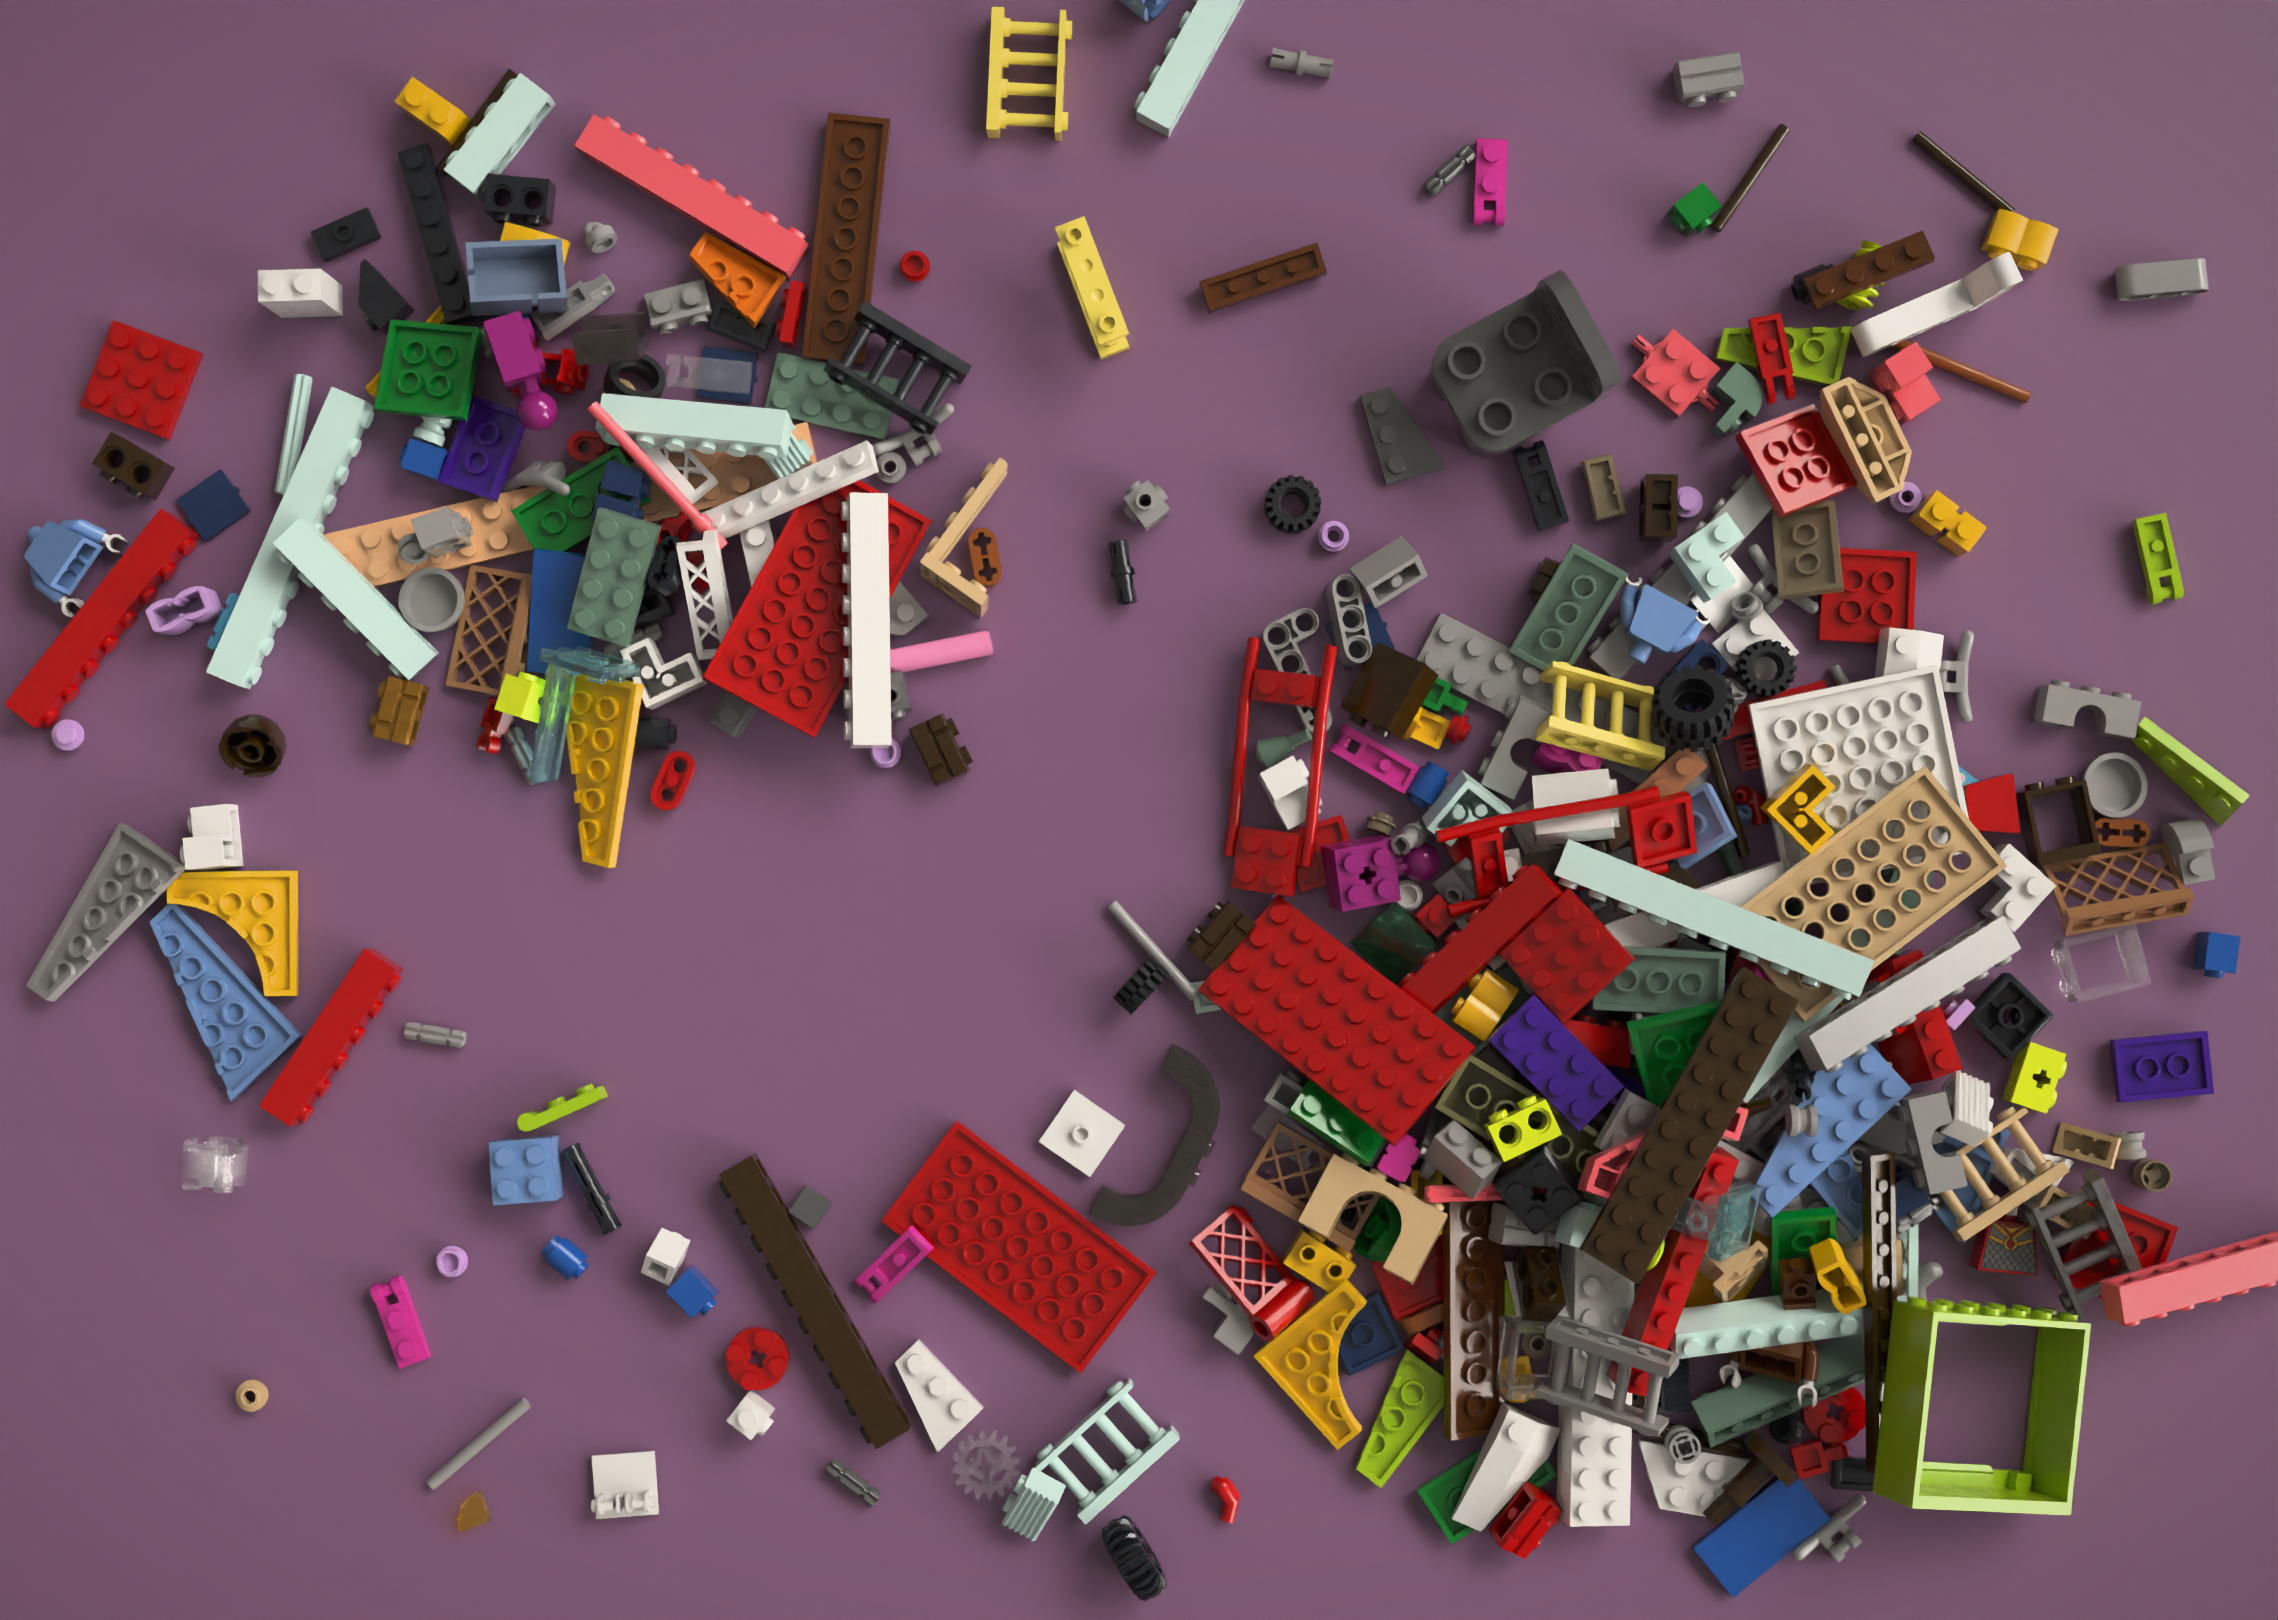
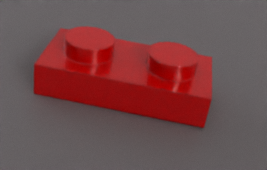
(793, 301)

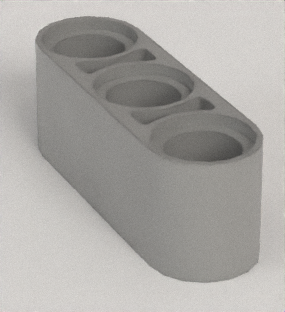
(2161, 279)
(1349, 605)

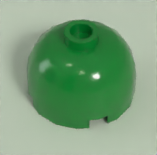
(1379, 1232)

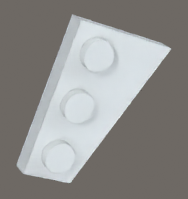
(937, 1394)

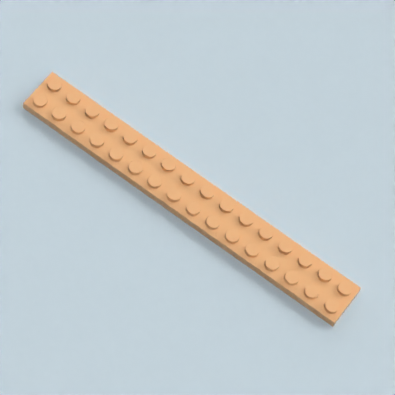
(498, 534)

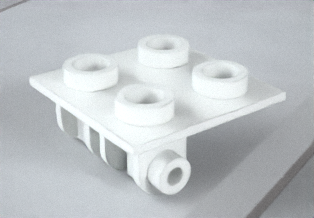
(625, 1485)

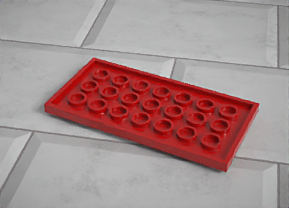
(788, 633)
(1337, 1020)
(1020, 1246)

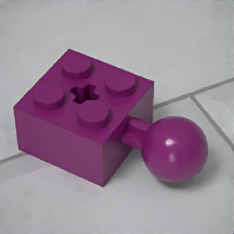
(521, 368)
(1380, 871)

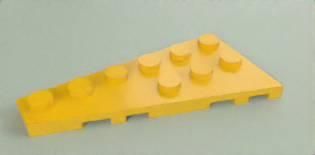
(600, 755)

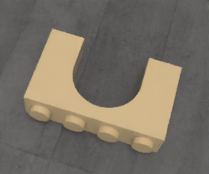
(1345, 1182)

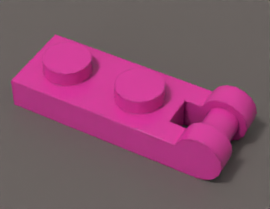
(1490, 181)
(1375, 759)
(894, 1264)
(401, 1322)

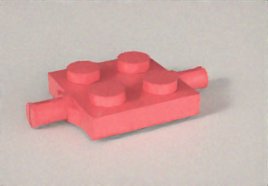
(1675, 373)

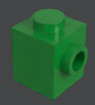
(1694, 210)

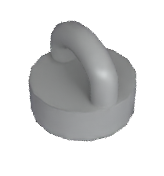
(600, 238)
(410, 550)

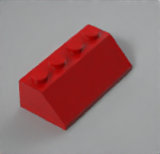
(1926, 1046)

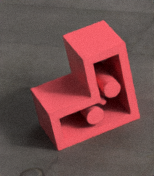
(1905, 383)

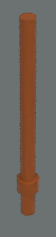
(1969, 373)

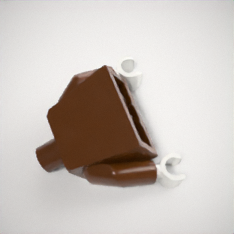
(1786, 1362)

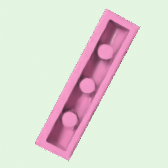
(940, 652)

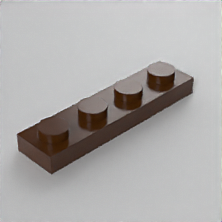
(1868, 270)
(1263, 277)

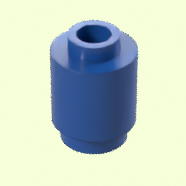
(1427, 785)
(565, 1257)

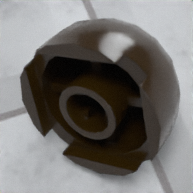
(253, 745)

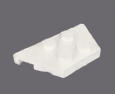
(1687, 1486)

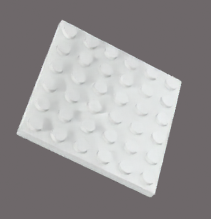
(1865, 743)

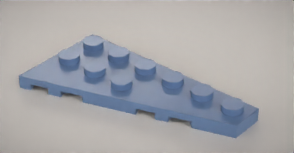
(229, 1010)
(1846, 1107)

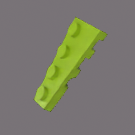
(1814, 352)
(2193, 775)
(1405, 1414)

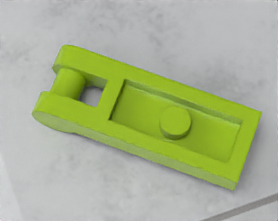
(2158, 558)
(560, 1107)

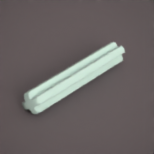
(293, 430)

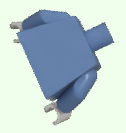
(63, 555)
(1656, 621)

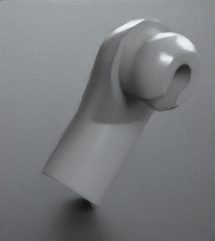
(1927, 1273)

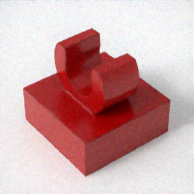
(1747, 754)
(1424, 1344)

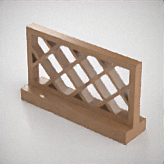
(517, 642)
(2129, 909)
(1291, 1204)

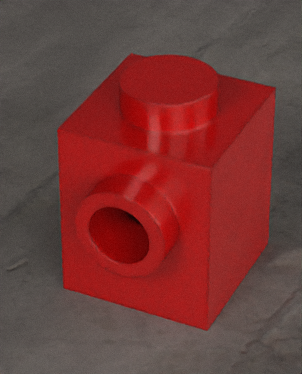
(1433, 916)

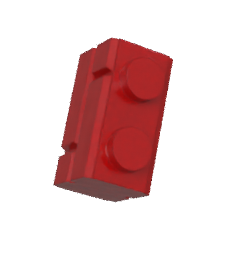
(1526, 1520)

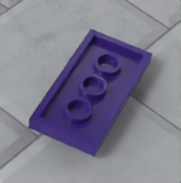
(1555, 1063)

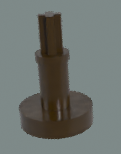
(1750, 1478)

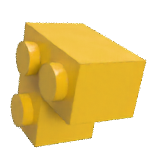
(1793, 808)

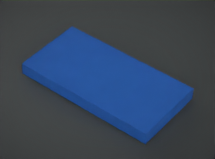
(552, 597)
(1760, 1534)

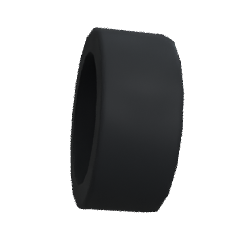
(645, 367)

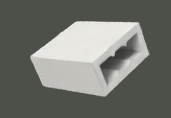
(300, 293)
(1574, 787)

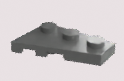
(1397, 439)

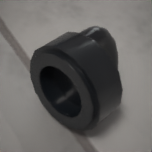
(1787, 1429)

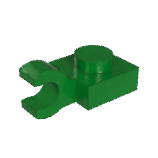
(1440, 695)

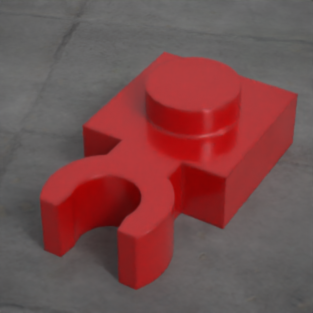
(495, 725)

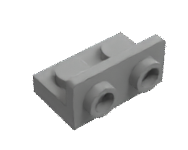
(679, 306)

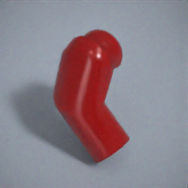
(1749, 796)

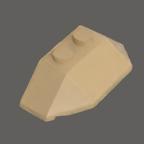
(1867, 437)

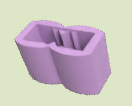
(187, 608)

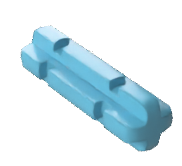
(222, 621)

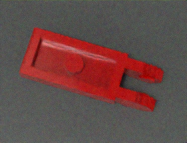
(1772, 355)

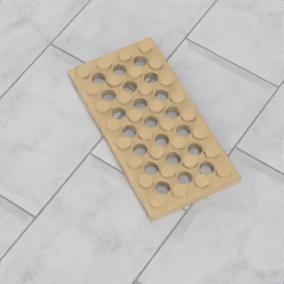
(1845, 845)

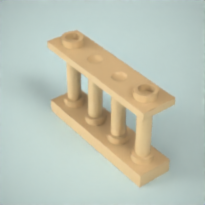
(2019, 1187)

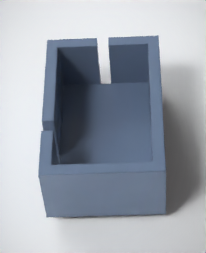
(516, 276)

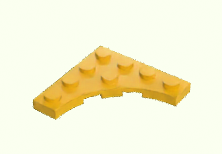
(262, 911)
(1306, 1362)

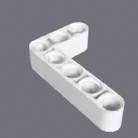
(1937, 306)

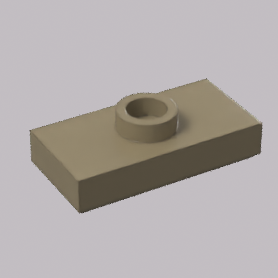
(1603, 487)

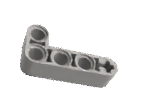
(1290, 649)

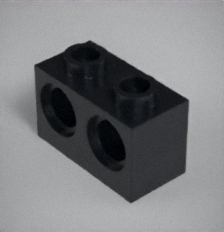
(522, 192)

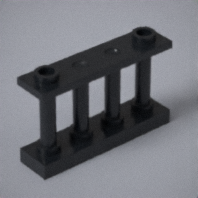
(923, 352)

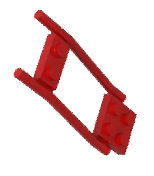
(1657, 829)
(1270, 858)

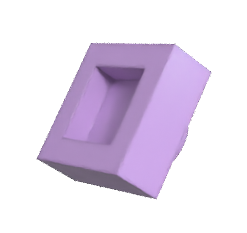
(1957, 1011)

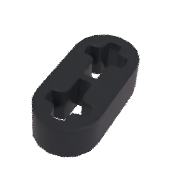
(666, 566)

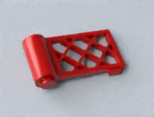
(1283, 1300)

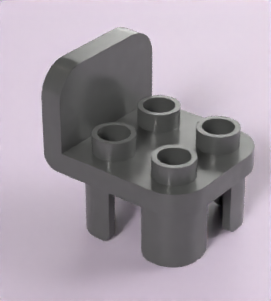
(1524, 368)

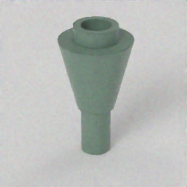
(1273, 750)

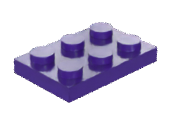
(483, 450)
(2161, 1066)

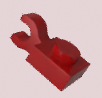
(1811, 1457)

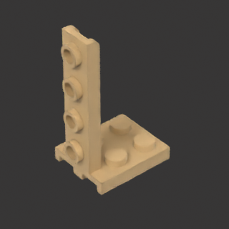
(947, 576)
(1738, 1270)

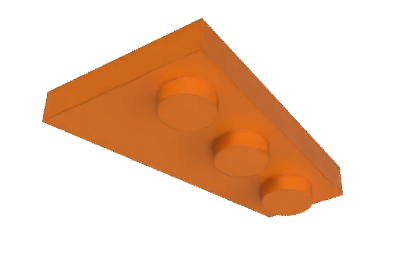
(737, 276)

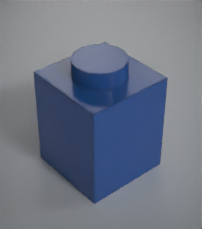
(423, 459)
(2216, 954)
(693, 1292)

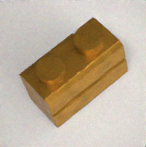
(399, 710)

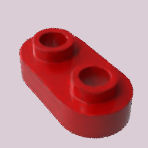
(597, 446)
(671, 779)

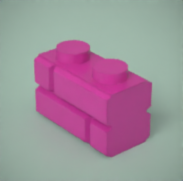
(1397, 1160)

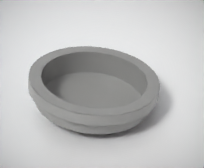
(431, 599)
(2115, 785)

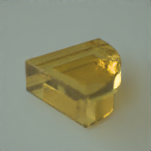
(473, 1512)

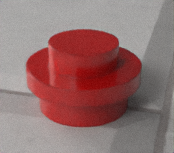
(914, 266)
(1458, 729)

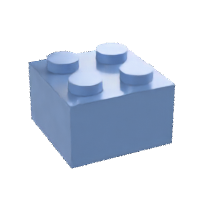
(526, 1169)

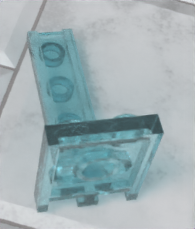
(557, 700)
(1725, 1226)

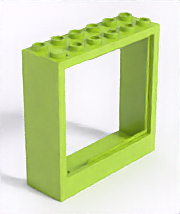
(2053, 1418)

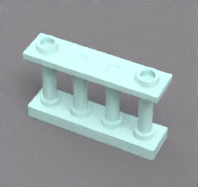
(1136, 1460)

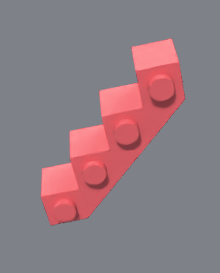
(1606, 1167)

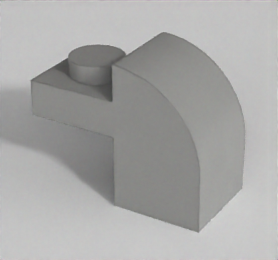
(2191, 847)
(1234, 1328)

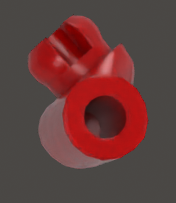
(1228, 1495)

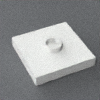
(1082, 1133)

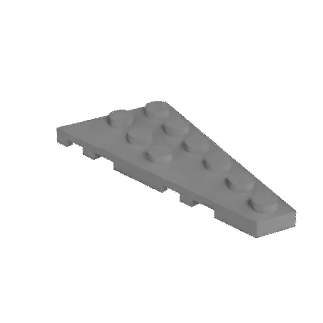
(116, 893)

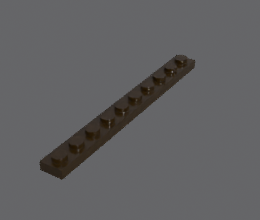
(1878, 1284)

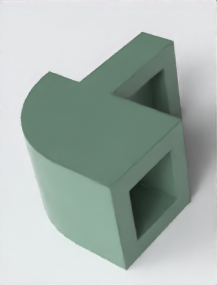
(1742, 395)

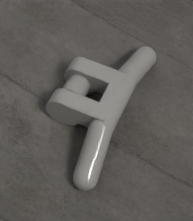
(906, 439)
(540, 474)
(1770, 577)
(1960, 670)
(1829, 1529)

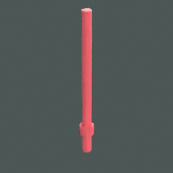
(699, 521)

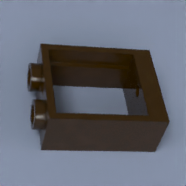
(2084, 819)

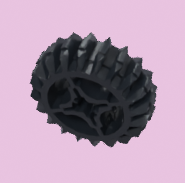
(1134, 1558)

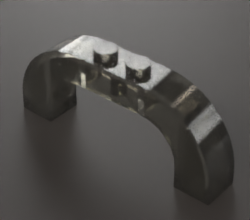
(1139, 1209)

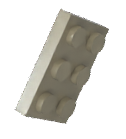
(1807, 551)

